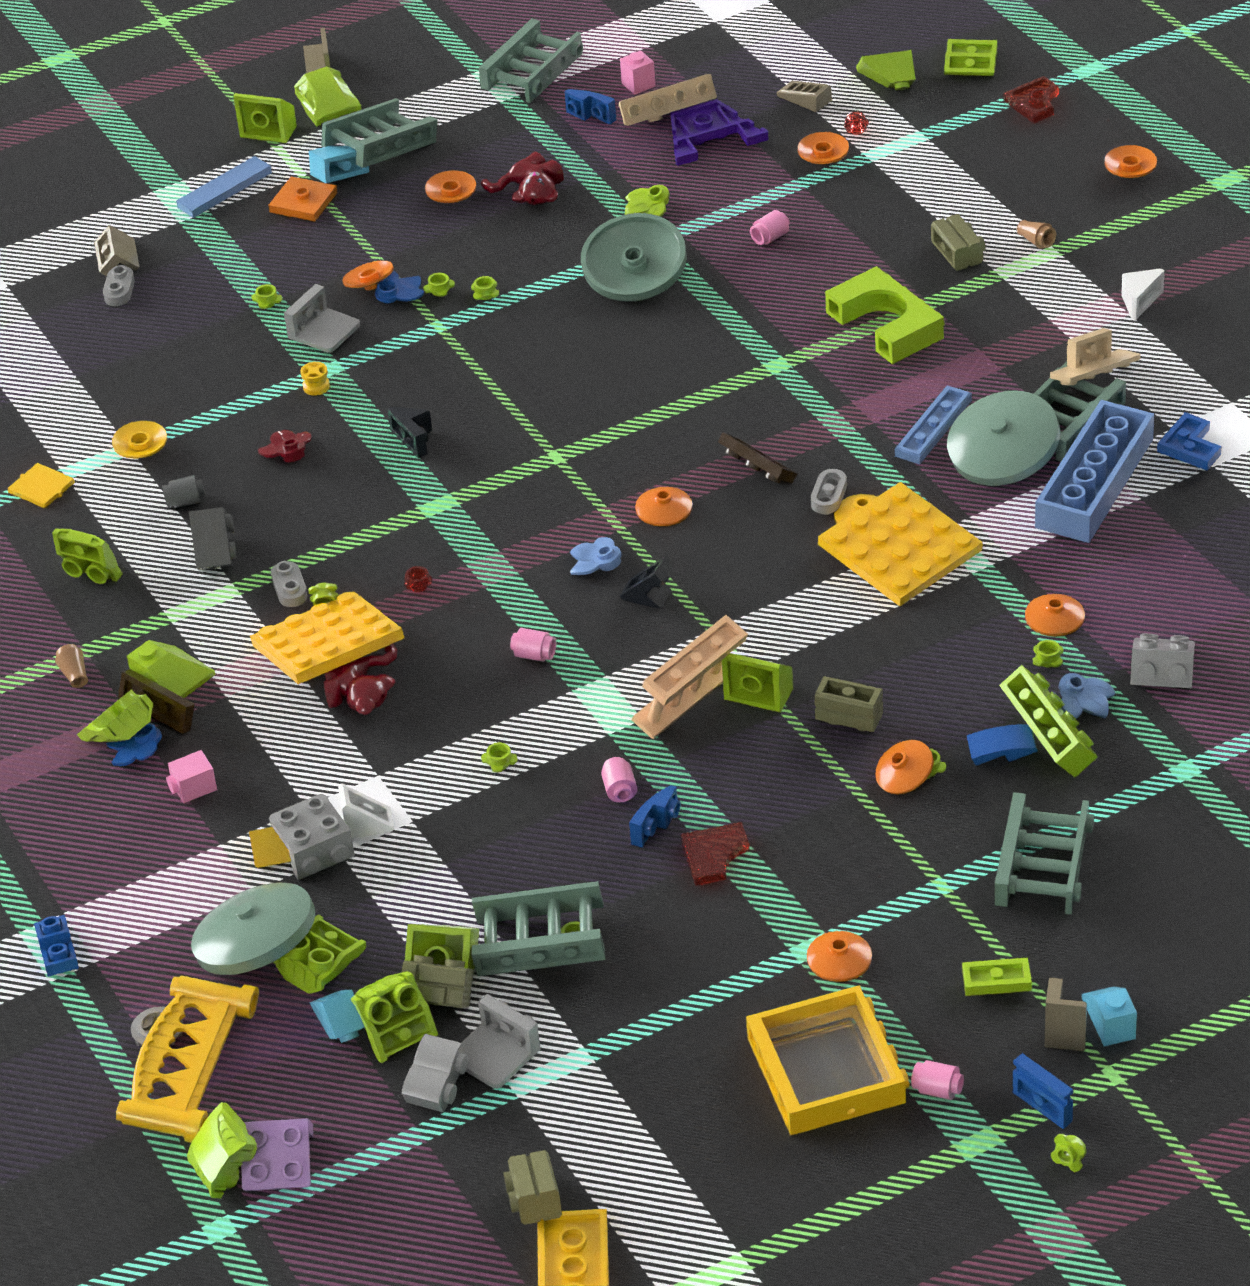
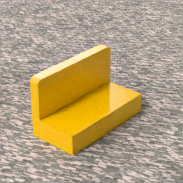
(268, 848)

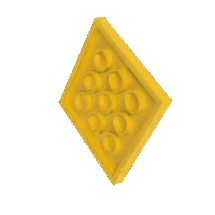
(900, 543)
(326, 637)

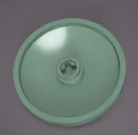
(633, 257)
(1003, 438)
(253, 928)

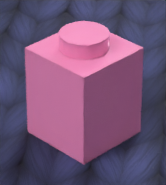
(637, 72)
(191, 777)

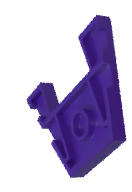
(707, 122)

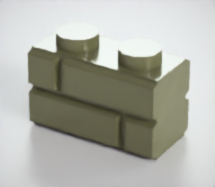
(957, 242)
(848, 704)
(442, 984)
(532, 1187)

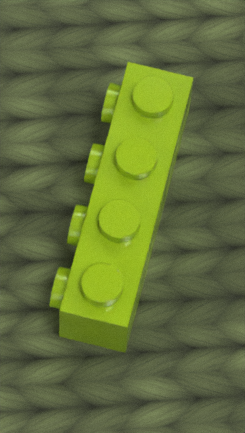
(1048, 721)

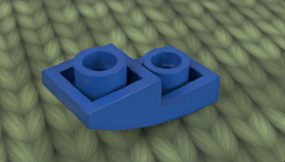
(587, 104)
(1008, 740)
(654, 813)
(56, 945)

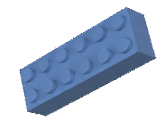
(1094, 471)

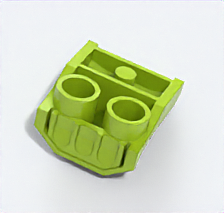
(325, 95)
(86, 554)
(120, 719)
(319, 956)
(393, 1014)
(221, 1149)

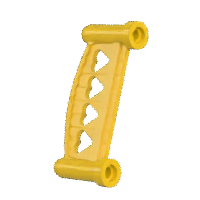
(180, 1112)

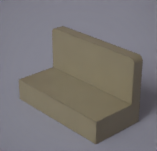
(317, 55)
(115, 248)
(1064, 1019)

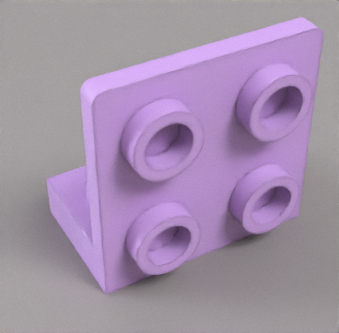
(280, 1157)

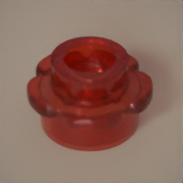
(856, 123)
(417, 579)

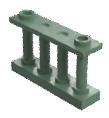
(523, 45)
(381, 146)
(1053, 391)
(1017, 837)
(540, 951)

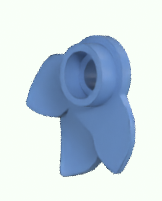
(595, 555)
(1088, 695)

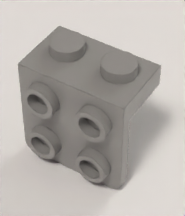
(315, 324)
(1162, 661)
(313, 835)
(500, 1042)

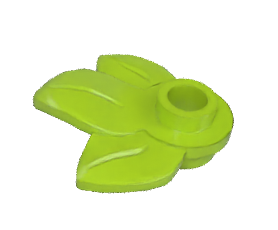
(648, 201)

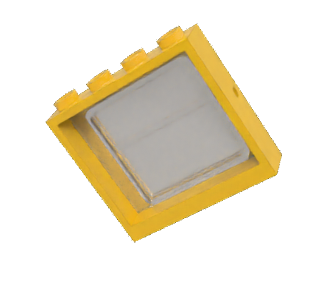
(827, 1059)

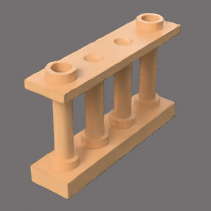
(688, 676)

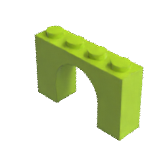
(878, 291)

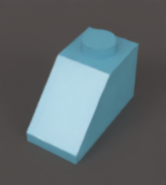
(334, 163)
(1112, 1014)
(338, 1015)

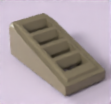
(807, 94)

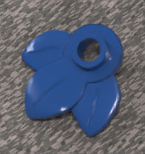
(398, 288)
(139, 746)

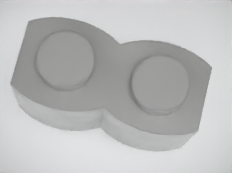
(434, 1073)

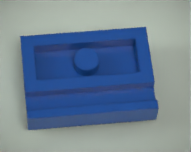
(1043, 1091)

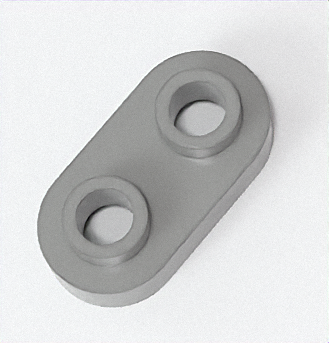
(118, 285)
(828, 491)
(289, 584)

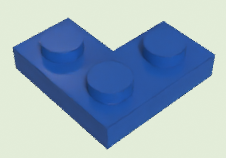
(1186, 442)

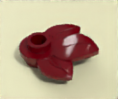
(287, 445)

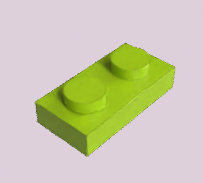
(996, 976)

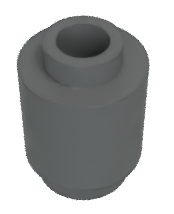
(183, 492)

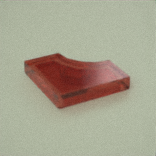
(1033, 99)
(712, 850)

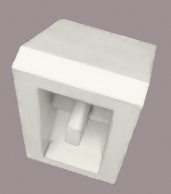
(1141, 290)
(364, 814)

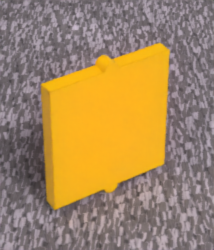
(41, 485)

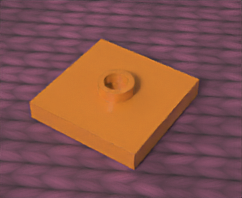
(303, 199)

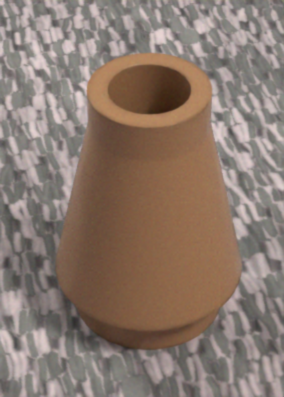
(1038, 233)
(71, 662)

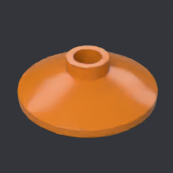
(823, 148)
(1130, 161)
(450, 186)
(368, 275)
(663, 506)
(1054, 615)
(904, 767)
(839, 956)

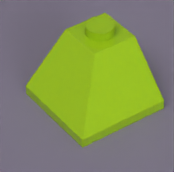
(889, 69)
(264, 118)
(169, 667)
(756, 682)
(441, 943)

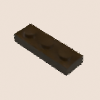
(756, 459)
(167, 705)

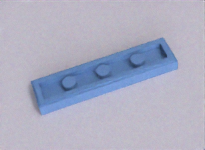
(223, 186)
(933, 424)

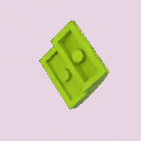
(970, 57)

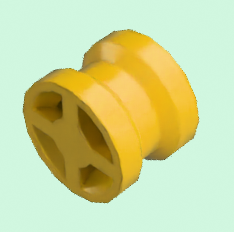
(315, 378)

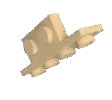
(656, 103)
(1090, 356)

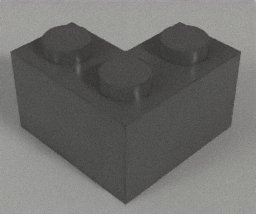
(211, 538)

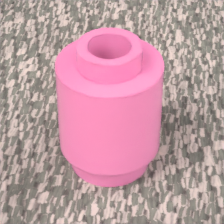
(769, 227)
(533, 645)
(619, 780)
(937, 1079)

